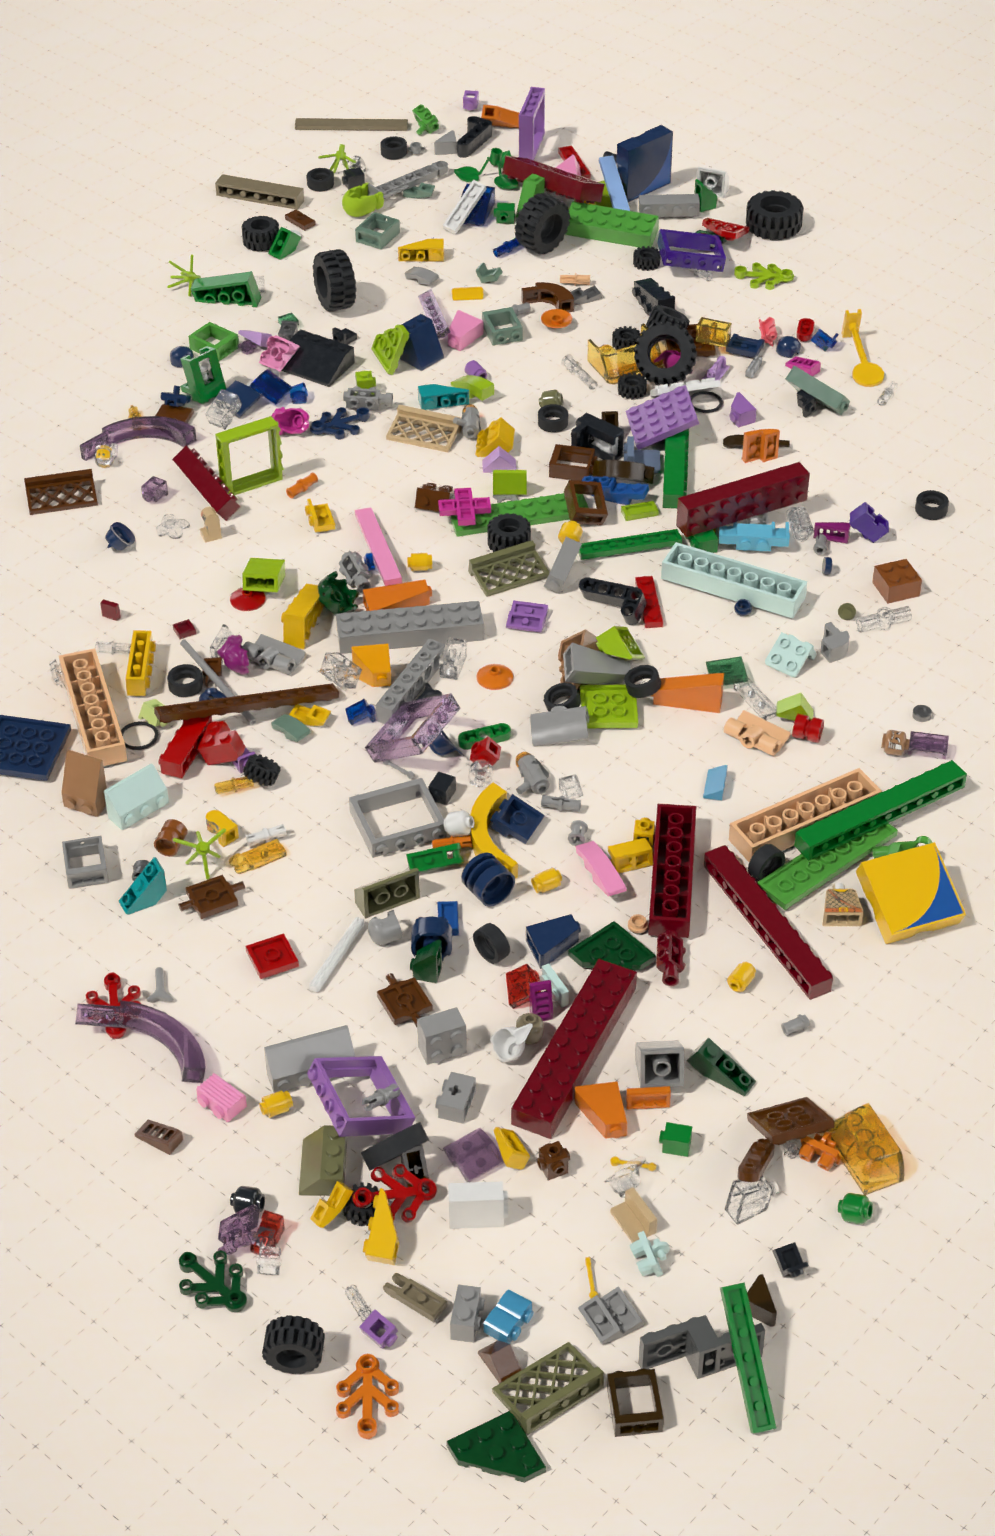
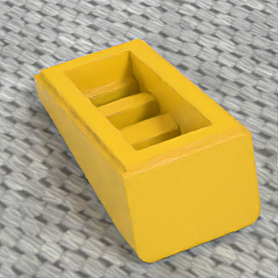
(511, 1148)

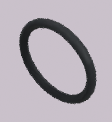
(708, 393)
(144, 746)

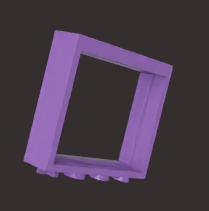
(532, 123)
(372, 1066)

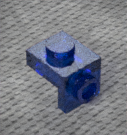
(823, 340)

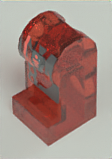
(269, 1231)

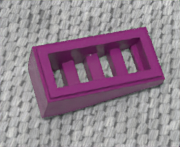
(833, 526)
(541, 1002)

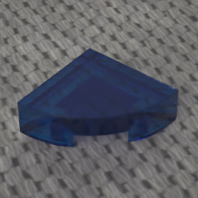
(368, 559)

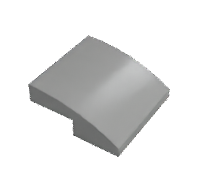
(611, 1316)

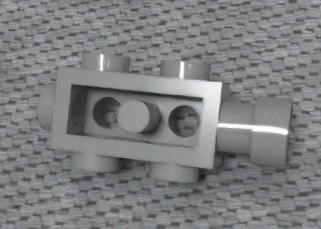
(366, 399)
(355, 571)

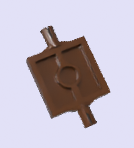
(211, 896)
(404, 1000)

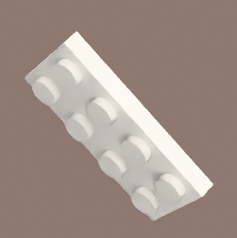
(691, 386)

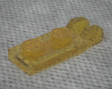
(257, 857)

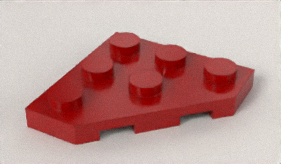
(725, 229)

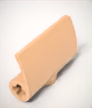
(757, 733)

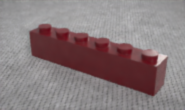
(206, 483)

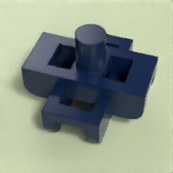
(175, 399)

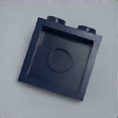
(516, 819)

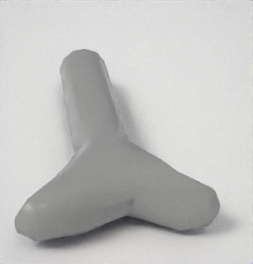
(159, 993)

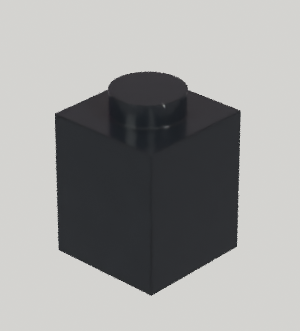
(353, 177)
(442, 787)

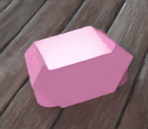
(278, 352)

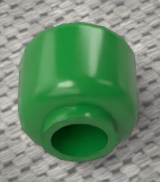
(855, 1208)

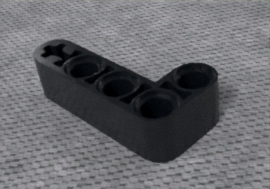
(478, 132)
(593, 589)

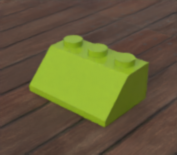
(619, 643)

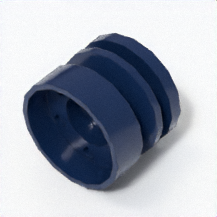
(488, 879)

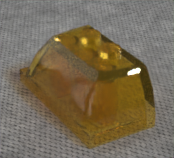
(867, 1149)

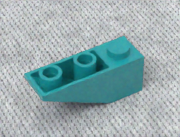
(440, 396)

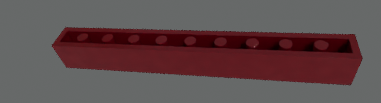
(768, 922)

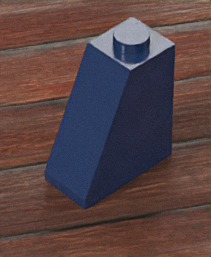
(552, 938)

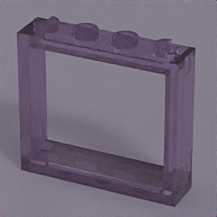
(389, 745)

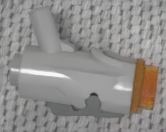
(469, 421)
(533, 772)

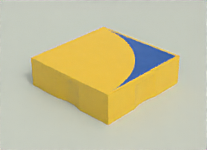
(910, 892)

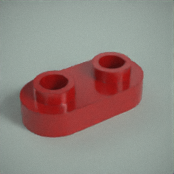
(805, 329)

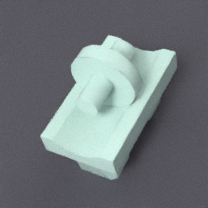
(644, 1246)

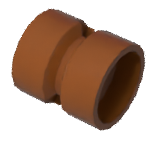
(164, 841)

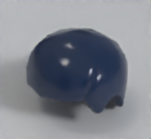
(788, 346)
(178, 353)

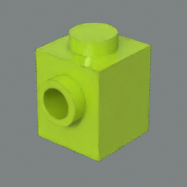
(365, 380)

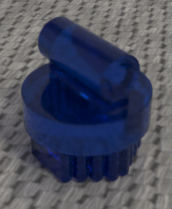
(299, 393)

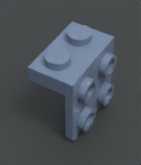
(647, 457)

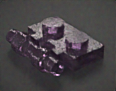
(239, 1226)

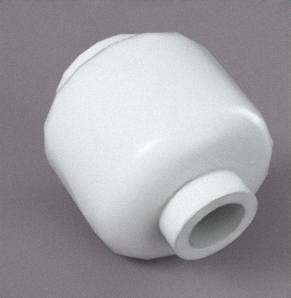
(458, 823)

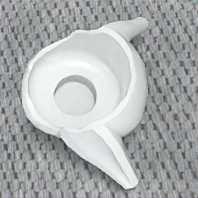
(510, 1042)

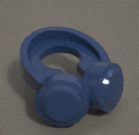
(211, 692)

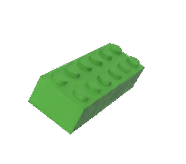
(612, 225)

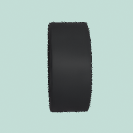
(393, 147)
(314, 182)
(553, 410)
(934, 497)
(185, 671)
(646, 689)
(560, 690)
(765, 861)
(491, 943)

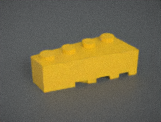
(301, 616)

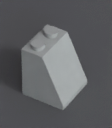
(660, 1063)

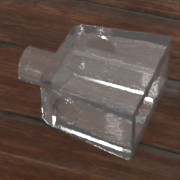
(749, 1198)

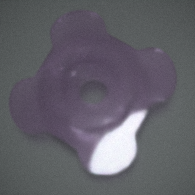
(247, 347)

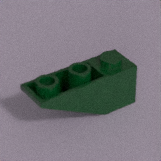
(720, 1067)

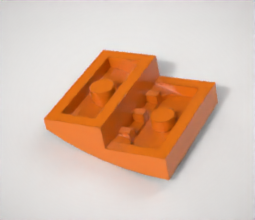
(761, 445)

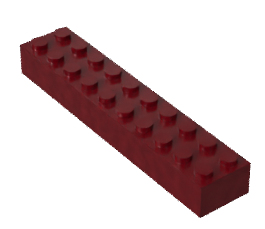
(573, 1049)

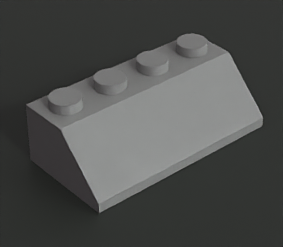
(290, 1060)

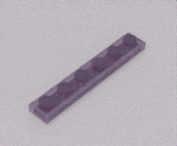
(433, 311)

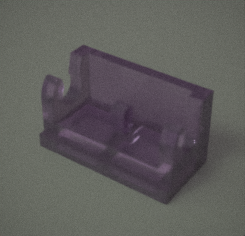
(928, 743)

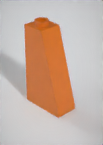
(397, 596)
(691, 692)

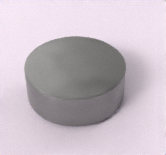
(921, 713)

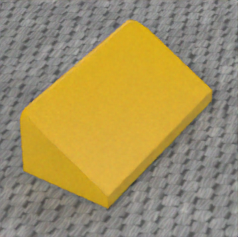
(467, 293)

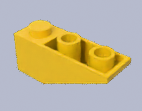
(422, 251)
(383, 1237)

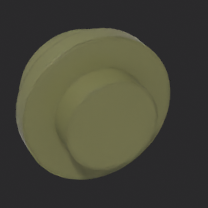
(847, 611)

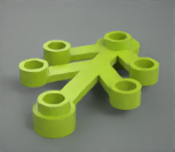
(772, 271)

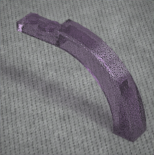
(141, 427)
(152, 1023)

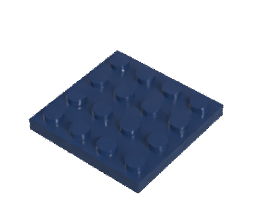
(30, 746)

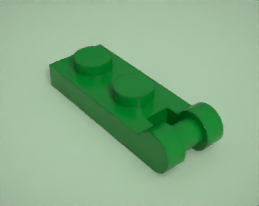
(435, 858)

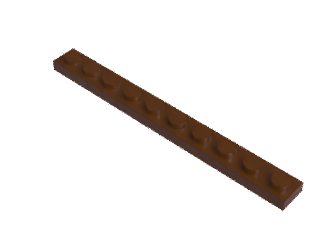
(248, 702)

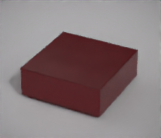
(110, 610)
(184, 629)

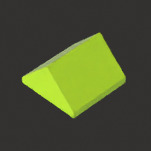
(509, 482)

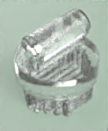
(269, 1260)

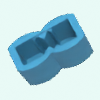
(508, 1317)

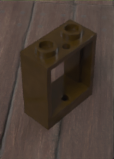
(637, 1422)

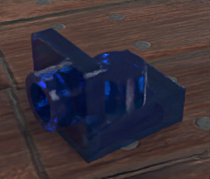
(360, 711)

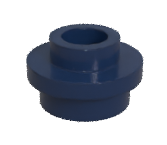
(743, 607)

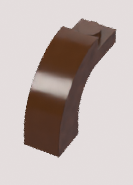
(549, 293)

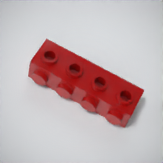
(183, 747)

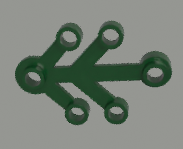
(213, 1284)

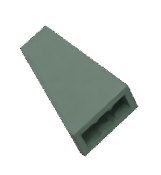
(823, 393)

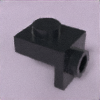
(790, 1260)

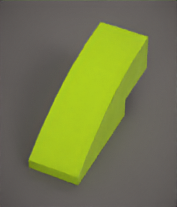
(476, 385)

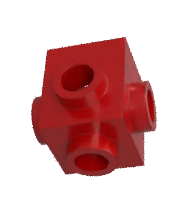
(485, 750)

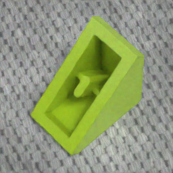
(791, 706)

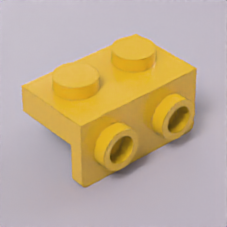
(319, 516)

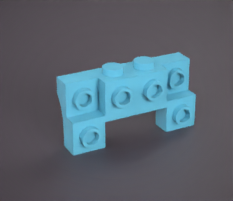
(754, 536)

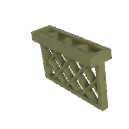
(503, 559)
(560, 1398)

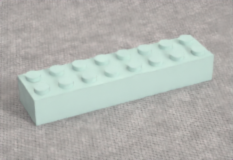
(734, 580)

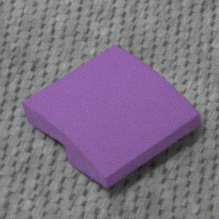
(527, 616)

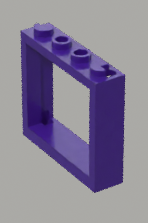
(695, 241)

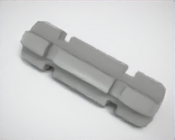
(753, 367)

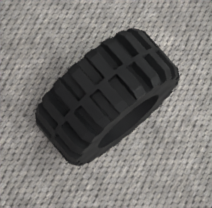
(774, 215)
(542, 223)
(334, 280)
(661, 332)

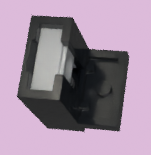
(598, 435)

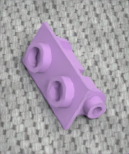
(718, 369)

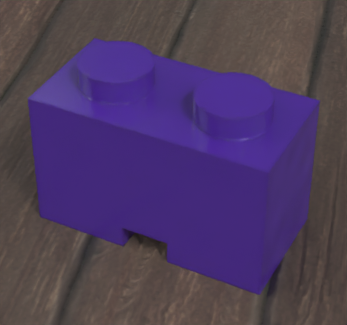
(868, 523)

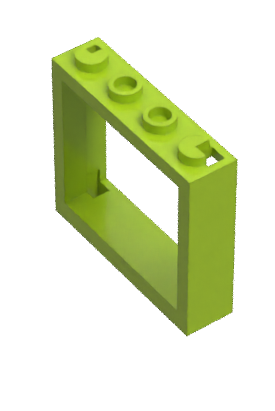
(247, 430)

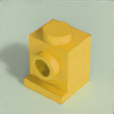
(644, 828)

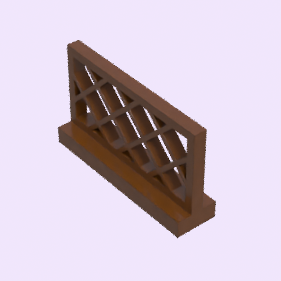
(59, 482)

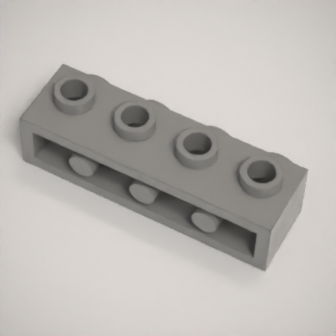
(670, 205)

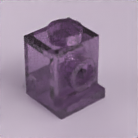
(151, 491)

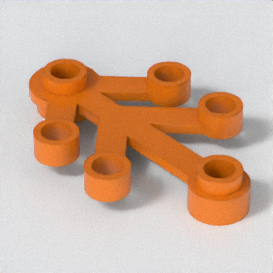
(367, 1392)

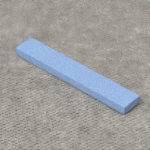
(613, 183)

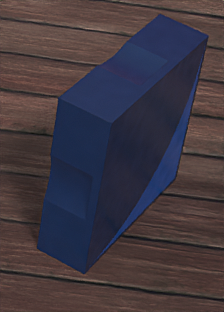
(645, 162)

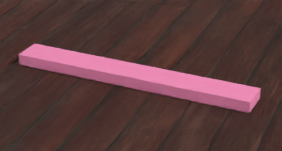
(378, 546)

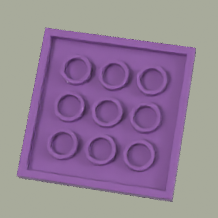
(662, 417)

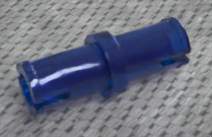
(506, 247)

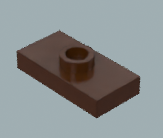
(300, 219)

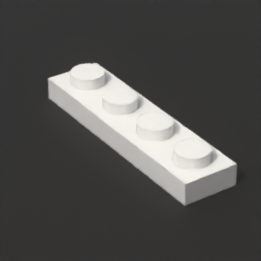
(464, 207)

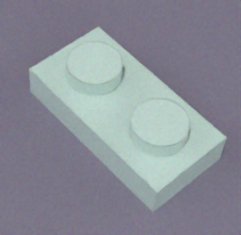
(559, 991)

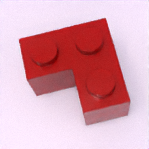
(220, 744)

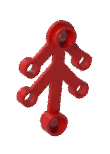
(112, 983)
(398, 1191)

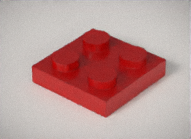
(272, 956)

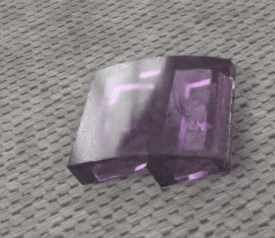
(474, 1154)

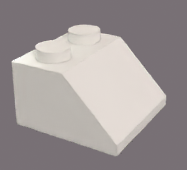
(714, 179)

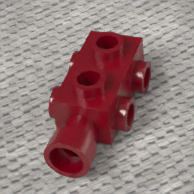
(670, 957)

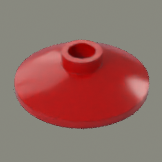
(247, 600)

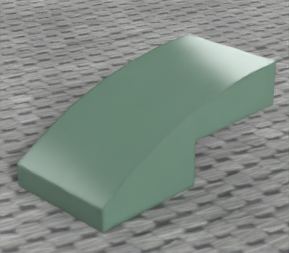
(422, 191)
(292, 727)

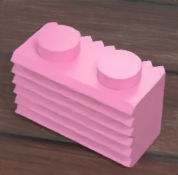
(221, 1098)

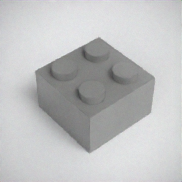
(442, 1036)

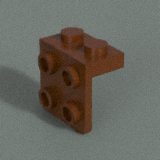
(429, 494)

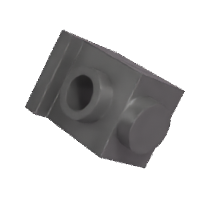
(288, 329)

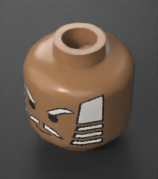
(895, 742)

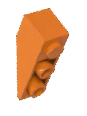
(500, 116)

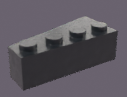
(650, 294)

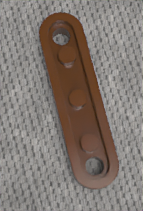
(756, 1161)

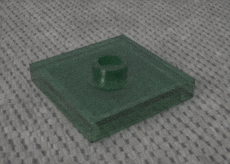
(733, 669)

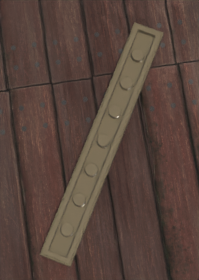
(351, 124)

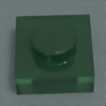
(288, 317)

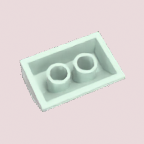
(135, 797)

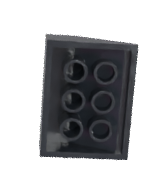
(319, 358)

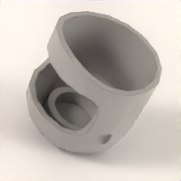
(385, 930)

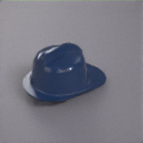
(119, 536)
(443, 745)

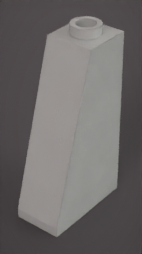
(593, 667)

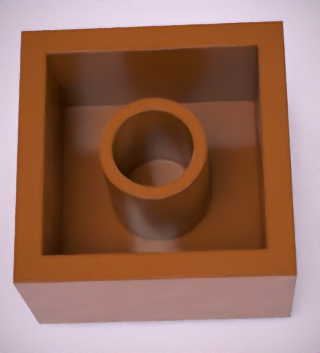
(897, 581)

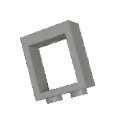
(88, 874)

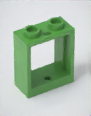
(227, 344)

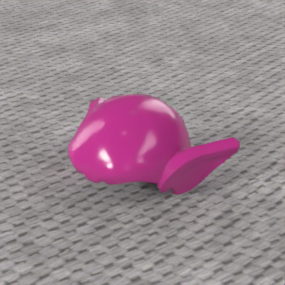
(669, 358)

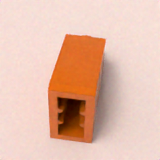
(603, 1108)

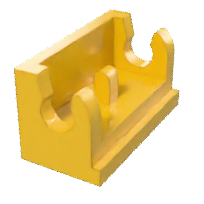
(631, 855)

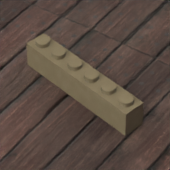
(259, 191)

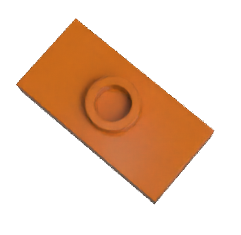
(648, 1097)

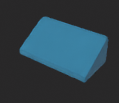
(715, 783)

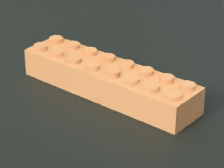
(92, 707)
(782, 820)

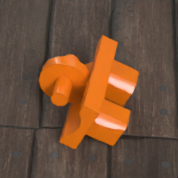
(821, 1146)

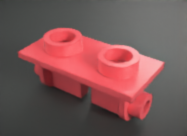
(768, 330)

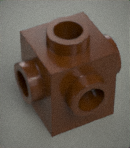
(553, 1160)

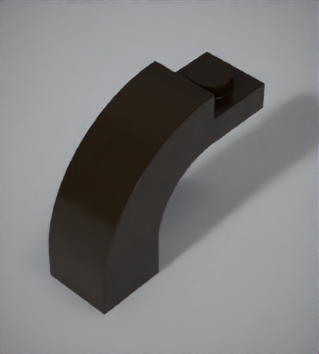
(624, 470)

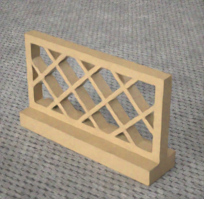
(426, 419)

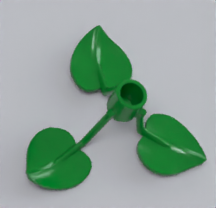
(497, 159)

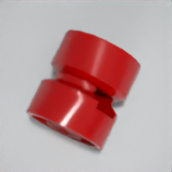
(808, 728)

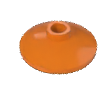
(556, 318)
(494, 676)

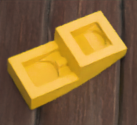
(313, 717)
(327, 1210)

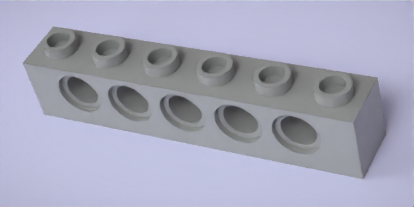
(411, 680)

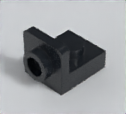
(343, 336)
(806, 402)

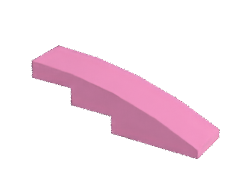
(601, 868)

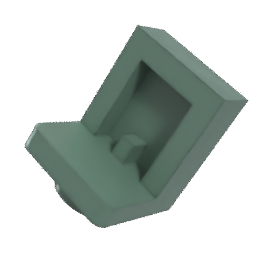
(488, 275)

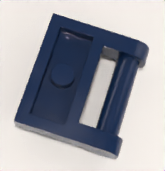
(744, 346)

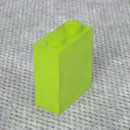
(263, 574)

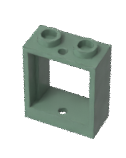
(365, 234)
(498, 318)

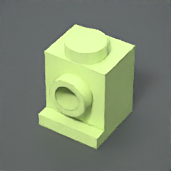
(147, 712)

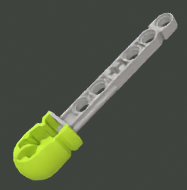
(367, 198)

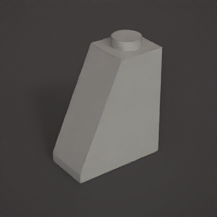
(562, 565)

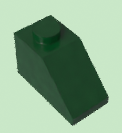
(428, 963)

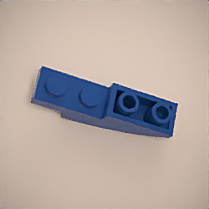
(620, 492)

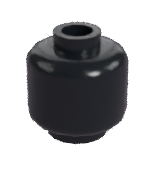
(247, 1196)

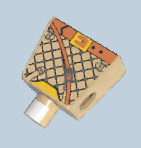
(842, 907)

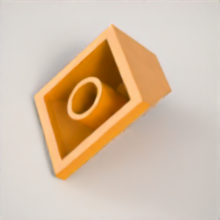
(374, 662)

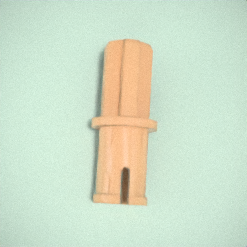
(575, 279)

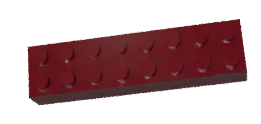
(556, 180)
(742, 499)
(672, 870)

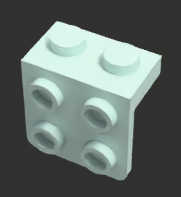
(789, 654)

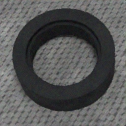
(394, 1146)

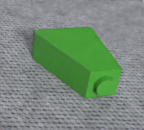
(531, 186)

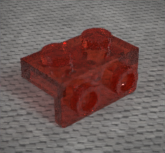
(519, 985)

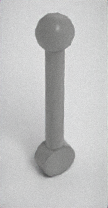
(410, 774)

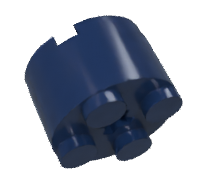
(429, 930)

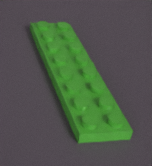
(536, 510)
(802, 877)

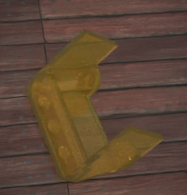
(615, 363)

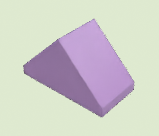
(498, 460)

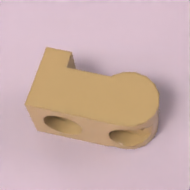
(211, 529)

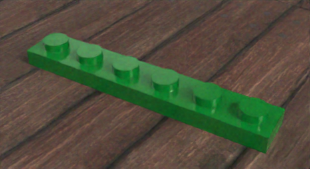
(629, 544)
(747, 1358)

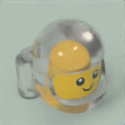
(105, 455)

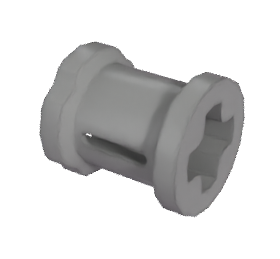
(577, 832)

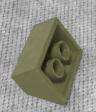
(388, 892)
(322, 1162)

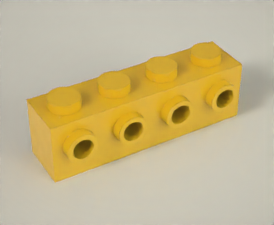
(139, 663)

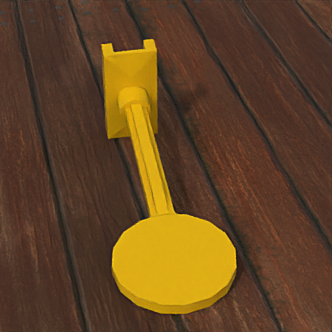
(864, 373)

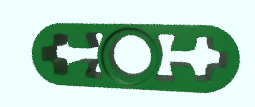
(496, 729)

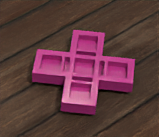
(464, 506)

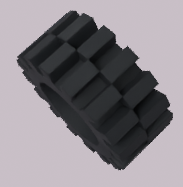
(646, 258)
(625, 337)
(632, 386)
(261, 770)
(357, 1214)

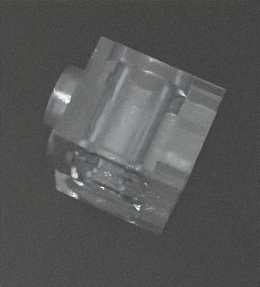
(340, 670)

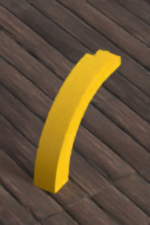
(482, 811)

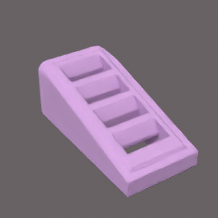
(257, 337)

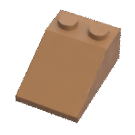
(84, 783)

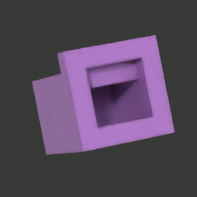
(470, 103)
(376, 1322)

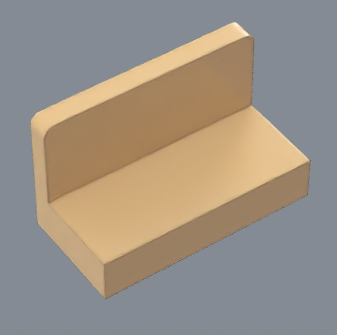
(634, 1216)

